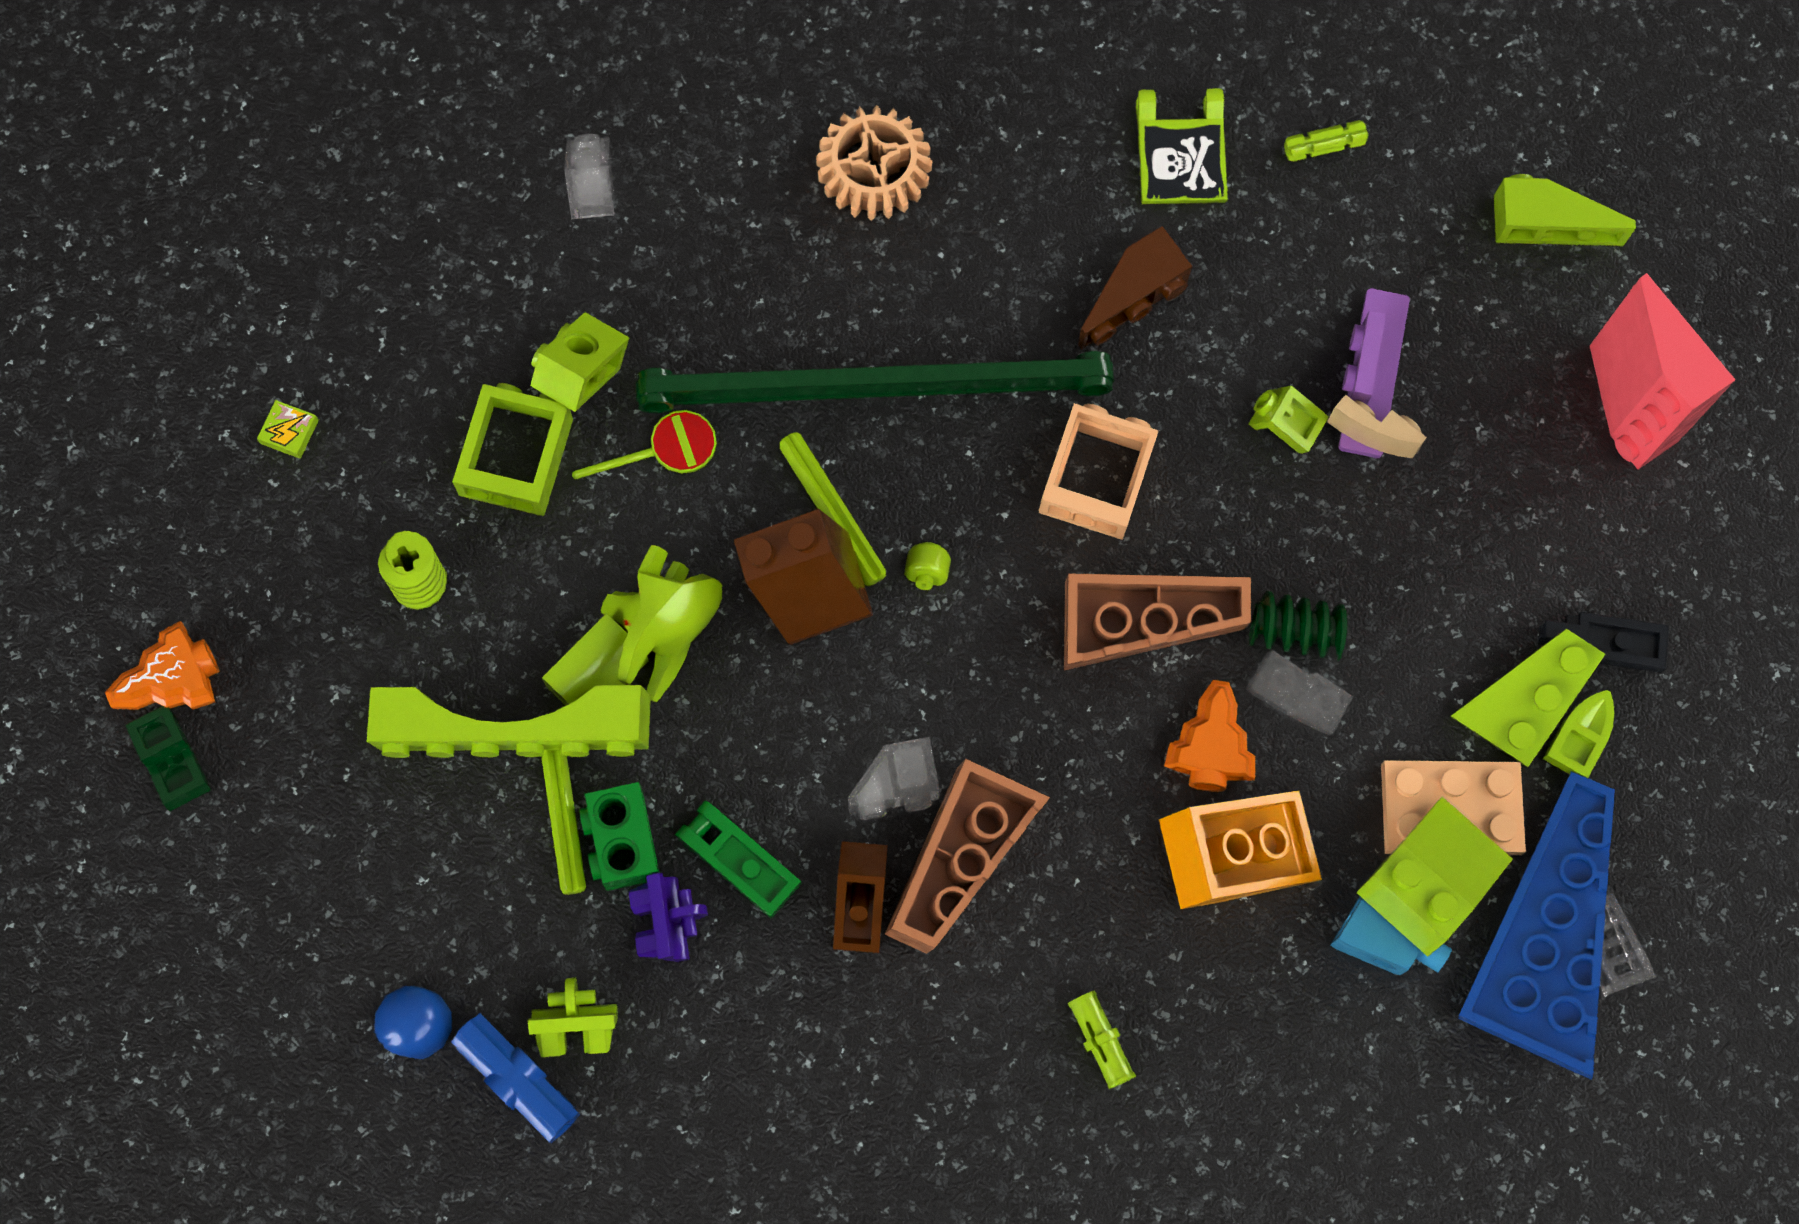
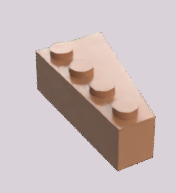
(1143, 613)

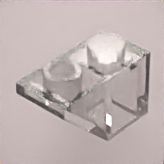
(589, 177)
(897, 777)

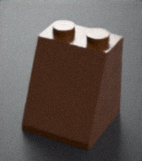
(804, 575)

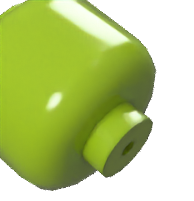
(927, 565)

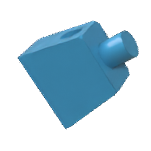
(1378, 942)

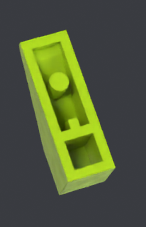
(1548, 213)

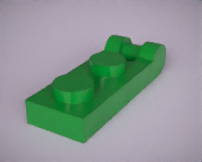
(739, 860)

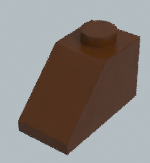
(860, 897)

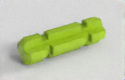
(1326, 140)

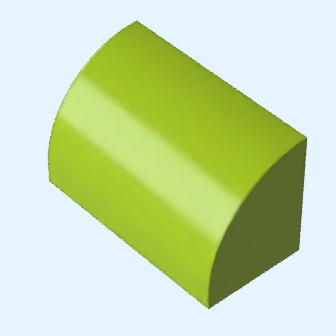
(589, 662)

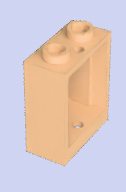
(1085, 510)

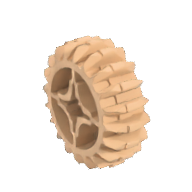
(903, 150)

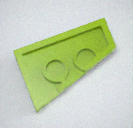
(1532, 697)

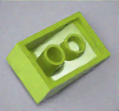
(1435, 877)

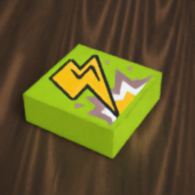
(287, 429)

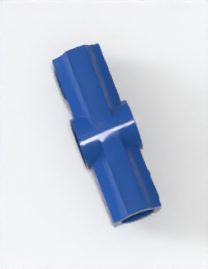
(515, 1078)

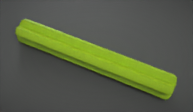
(829, 502)
(563, 822)

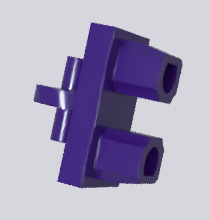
(671, 916)

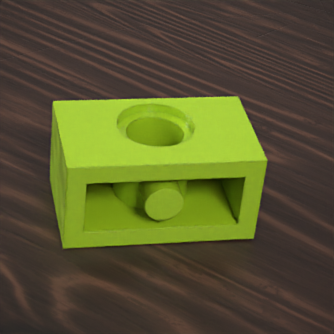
(578, 361)

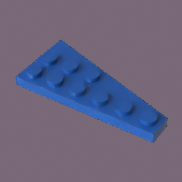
(1547, 954)

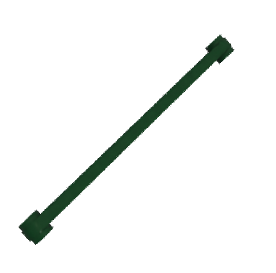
(660, 390)

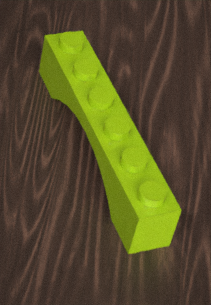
(602, 719)

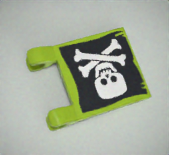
(1184, 156)

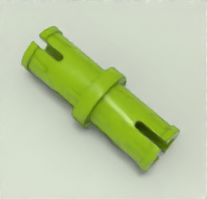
(1101, 1039)

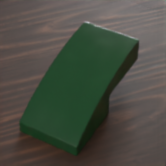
(168, 757)

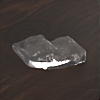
(1299, 694)

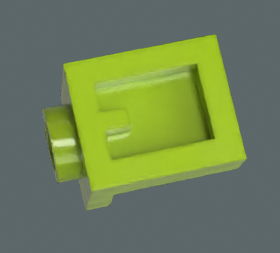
(1289, 417)

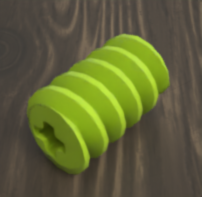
(412, 570)

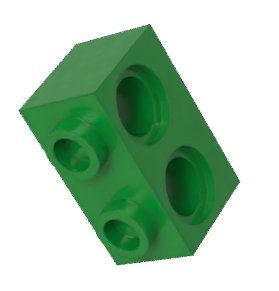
(630, 834)

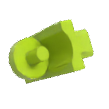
(552, 1024)

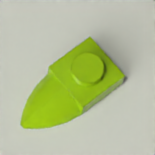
(1583, 735)

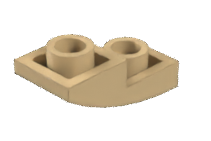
(1392, 435)

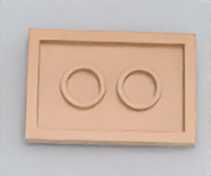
(1482, 791)

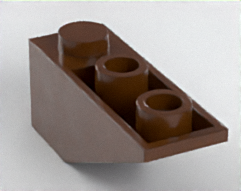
(1144, 275)

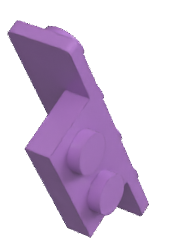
(1376, 359)

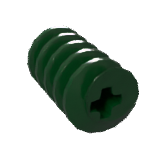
(1299, 624)

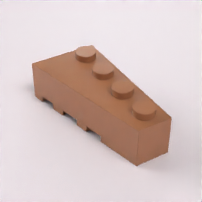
(965, 844)

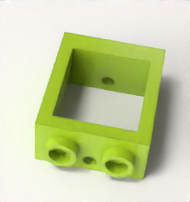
(504, 490)

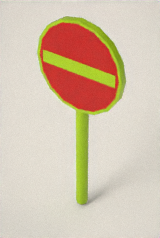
(679, 441)

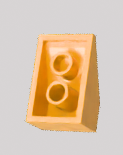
(1239, 848)

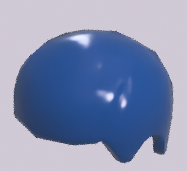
(413, 1022)

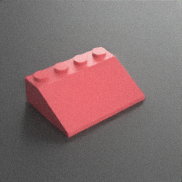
(1653, 374)

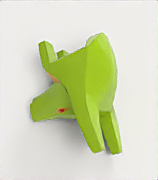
(661, 618)

